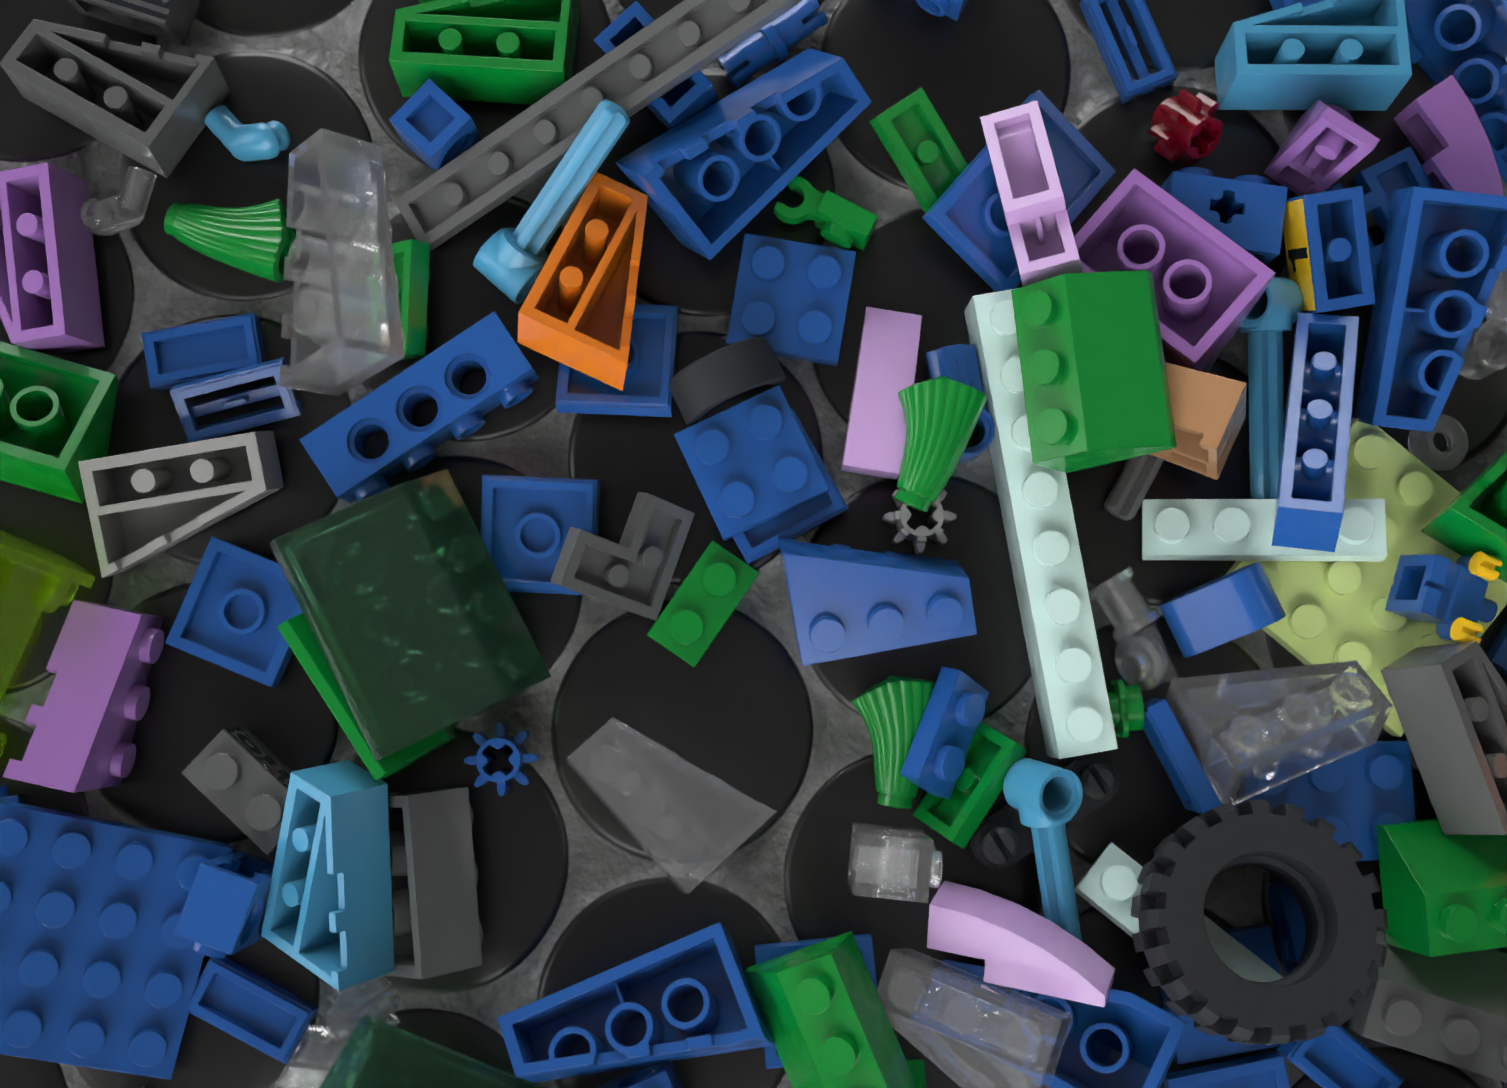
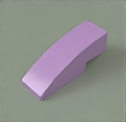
(1030, 193)
(875, 415)
(1017, 945)

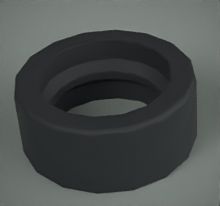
(726, 378)

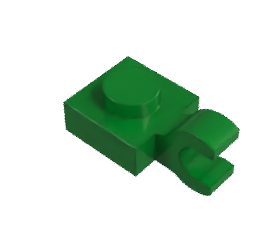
(839, 219)

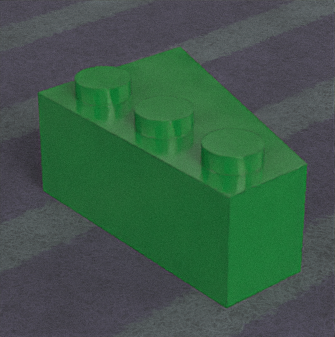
(486, 48)

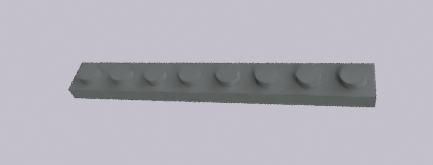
(542, 134)

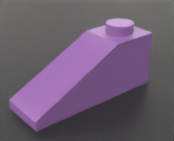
(1320, 149)

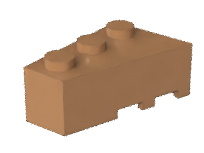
(1205, 418)

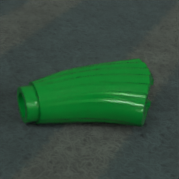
(242, 237)
(938, 427)
(892, 718)

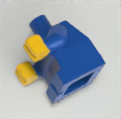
(1445, 593)

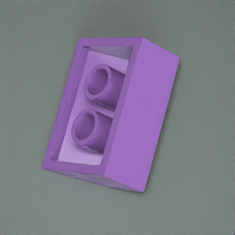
(1198, 273)

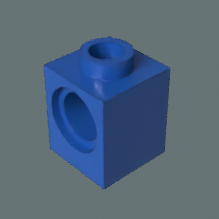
(435, 126)

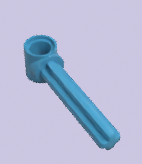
(517, 255)
(1266, 381)
(1045, 802)

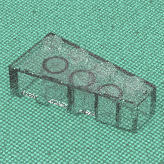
(341, 267)

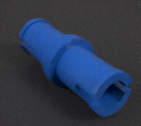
(771, 42)

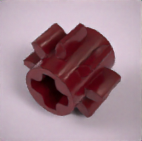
(1186, 127)

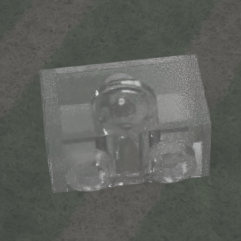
(893, 863)

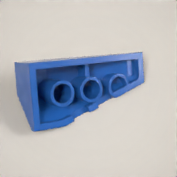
(1471, 44)
(1112, 1045)

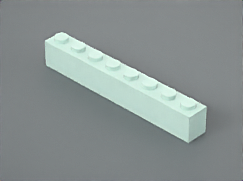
(1041, 550)

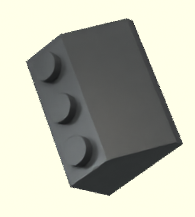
(433, 883)
(1440, 1007)

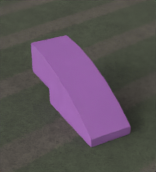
(1451, 140)

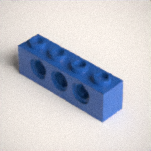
(1316, 433)
(340, 442)

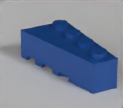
(745, 149)
(1429, 299)
(645, 1012)

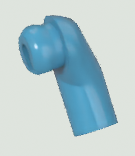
(247, 141)

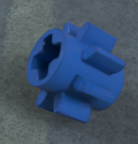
(485, 758)

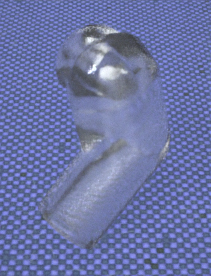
(122, 210)

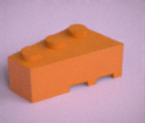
(588, 286)

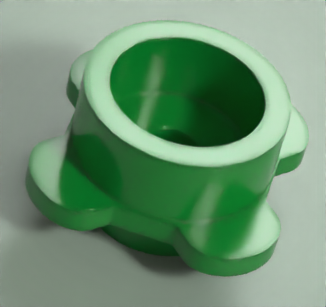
(1126, 707)

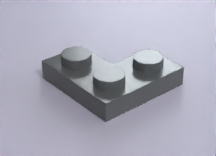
(635, 570)

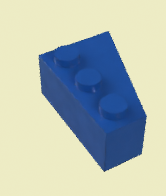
(871, 601)

